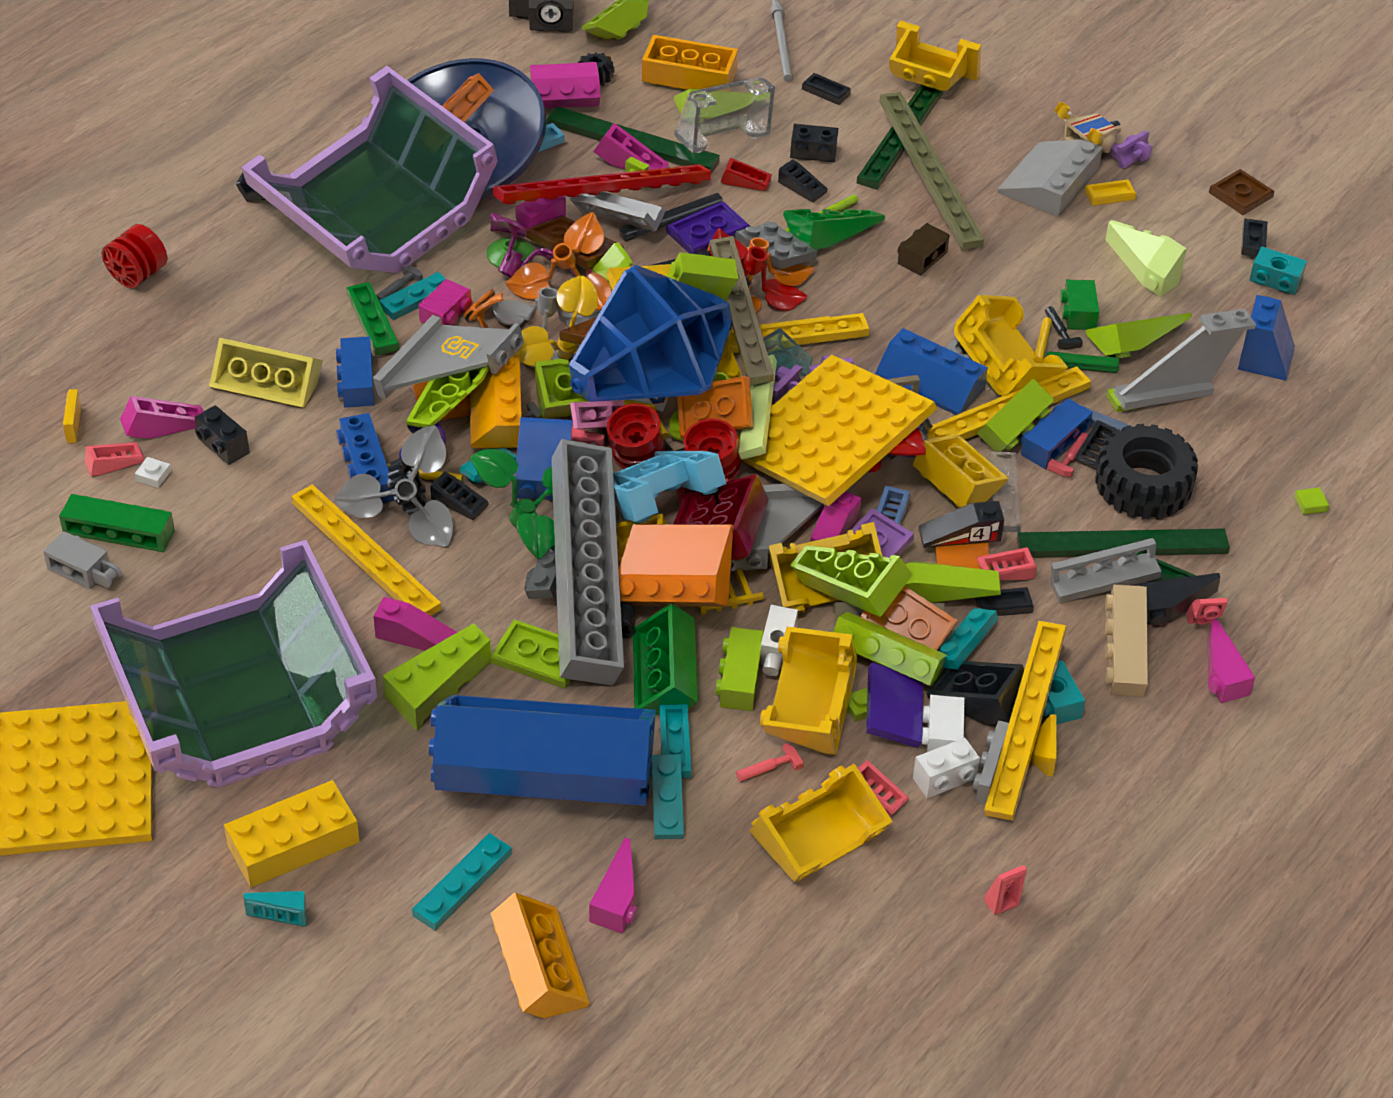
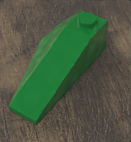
(829, 227)

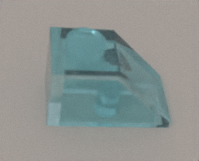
(787, 351)

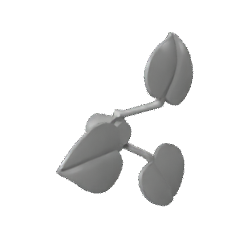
(513, 311)
(428, 525)

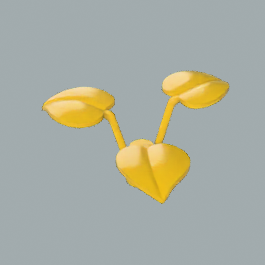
(574, 296)

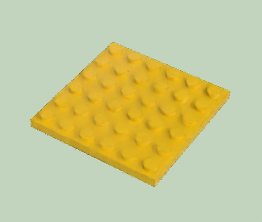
(837, 428)
(73, 779)

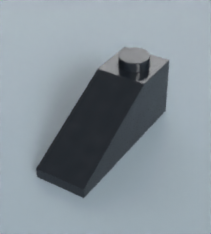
(1174, 596)

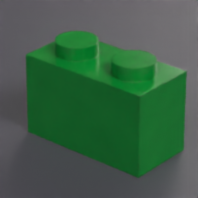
(1080, 304)

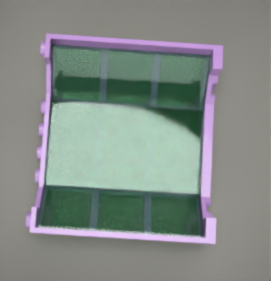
(387, 184)
(243, 679)

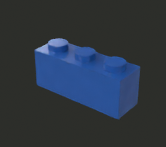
(355, 372)
(1056, 433)

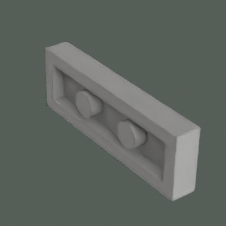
(989, 762)

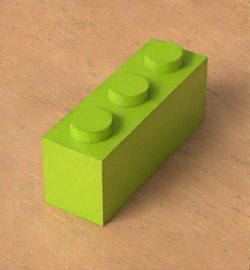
(1016, 417)
(739, 669)

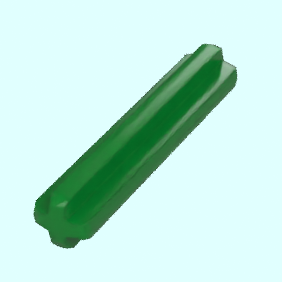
(1088, 362)

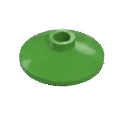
(498, 249)

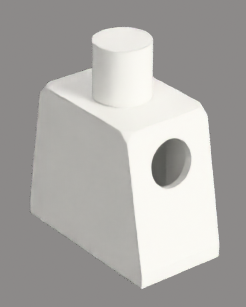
(777, 620)

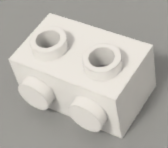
(945, 767)

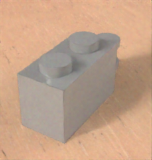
(80, 561)

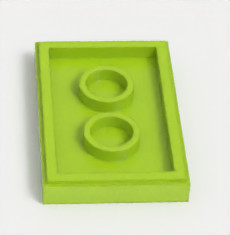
(530, 652)

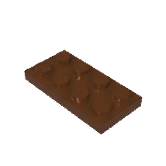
(552, 233)

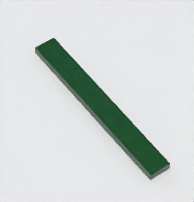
(891, 146)
(664, 148)
(1087, 542)

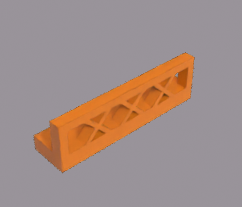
(468, 97)

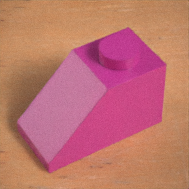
(837, 517)

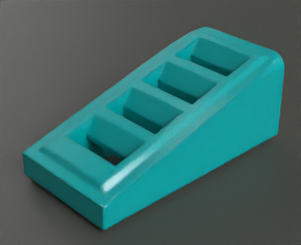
(281, 907)

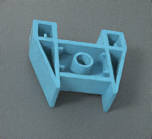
(666, 471)

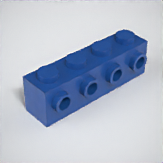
(363, 450)

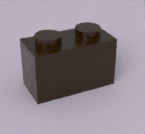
(923, 249)

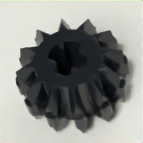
(604, 66)

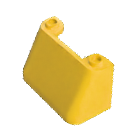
(992, 339)
(791, 589)
(812, 689)

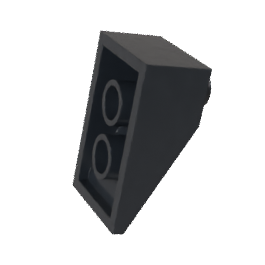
(986, 688)

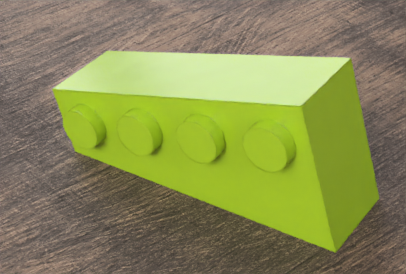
(857, 579)

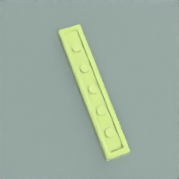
(754, 440)

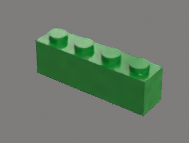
(117, 522)

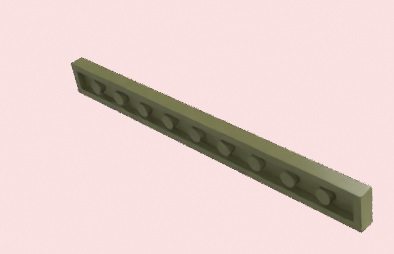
(931, 171)

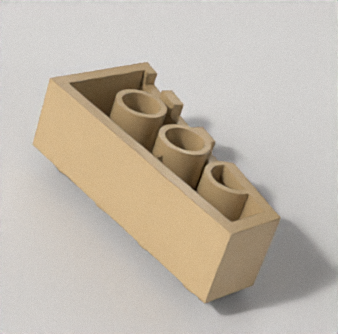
(1126, 640)

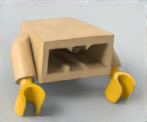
(1089, 128)

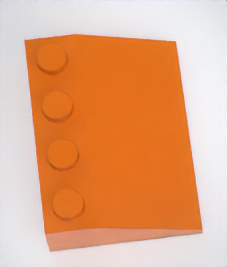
(677, 565)

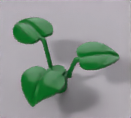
(497, 471)

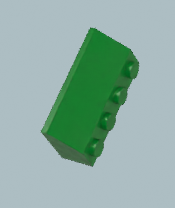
(665, 660)

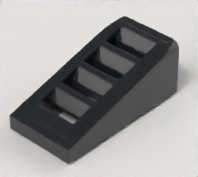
(794, 177)
(1099, 429)
(446, 485)

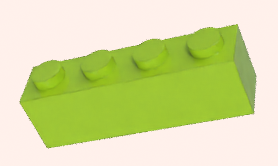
(892, 648)

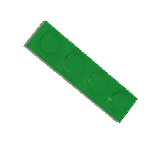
(372, 318)

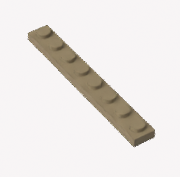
(744, 318)

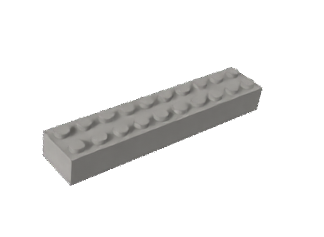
(586, 563)

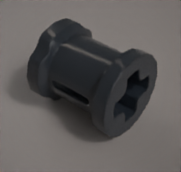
(627, 614)

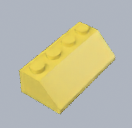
(265, 372)

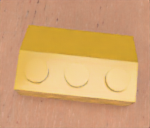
(959, 470)

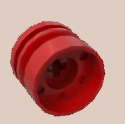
(134, 255)
(634, 434)
(718, 438)

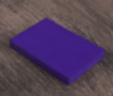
(697, 230)
(894, 705)

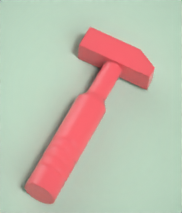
(1062, 468)
(790, 755)

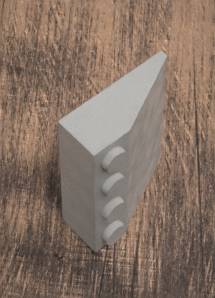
(1052, 174)

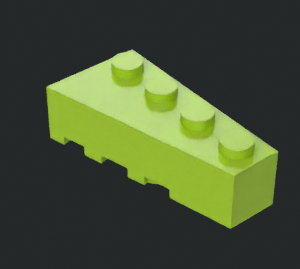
(436, 674)

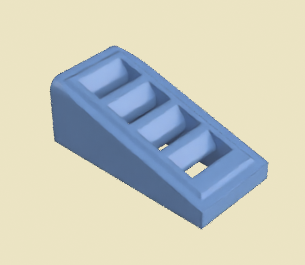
(894, 495)

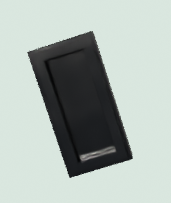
(826, 88)
(1010, 602)

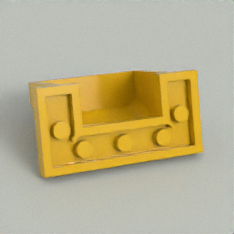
(931, 64)

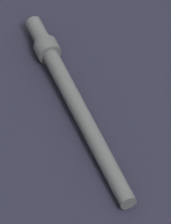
(777, 14)

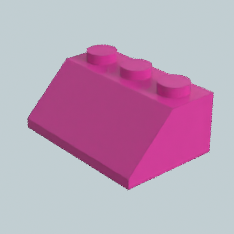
(567, 84)

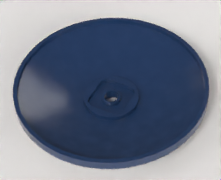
(508, 118)

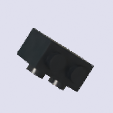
(814, 142)
(222, 434)

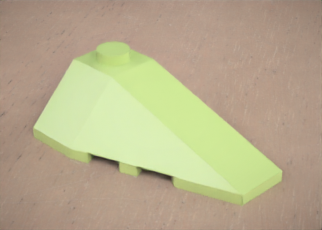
(1152, 259)

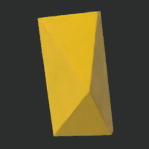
(1045, 747)

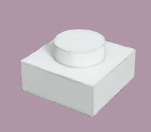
(153, 472)

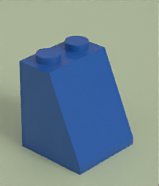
(1270, 345)
(535, 450)

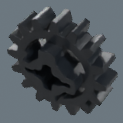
(398, 471)

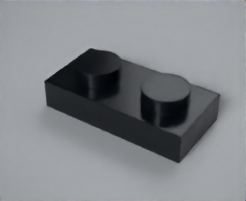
(1253, 236)

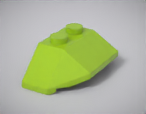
(617, 19)

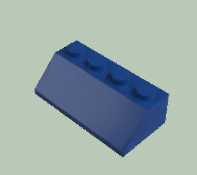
(943, 374)

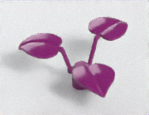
(512, 259)

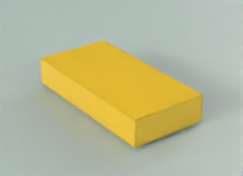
(1110, 192)
(72, 416)

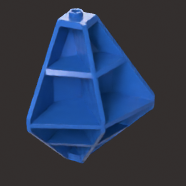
(652, 340)

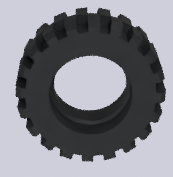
(1143, 493)

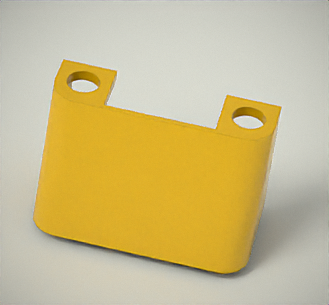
(821, 823)

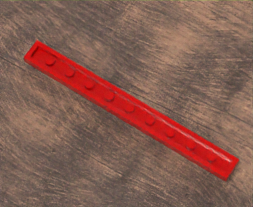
(599, 183)

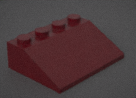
(736, 504)

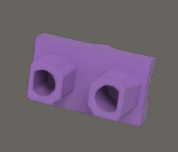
(1132, 150)
(786, 381)

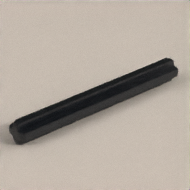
(673, 215)

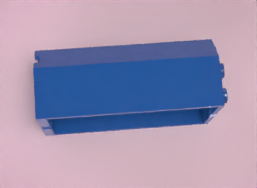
(542, 749)

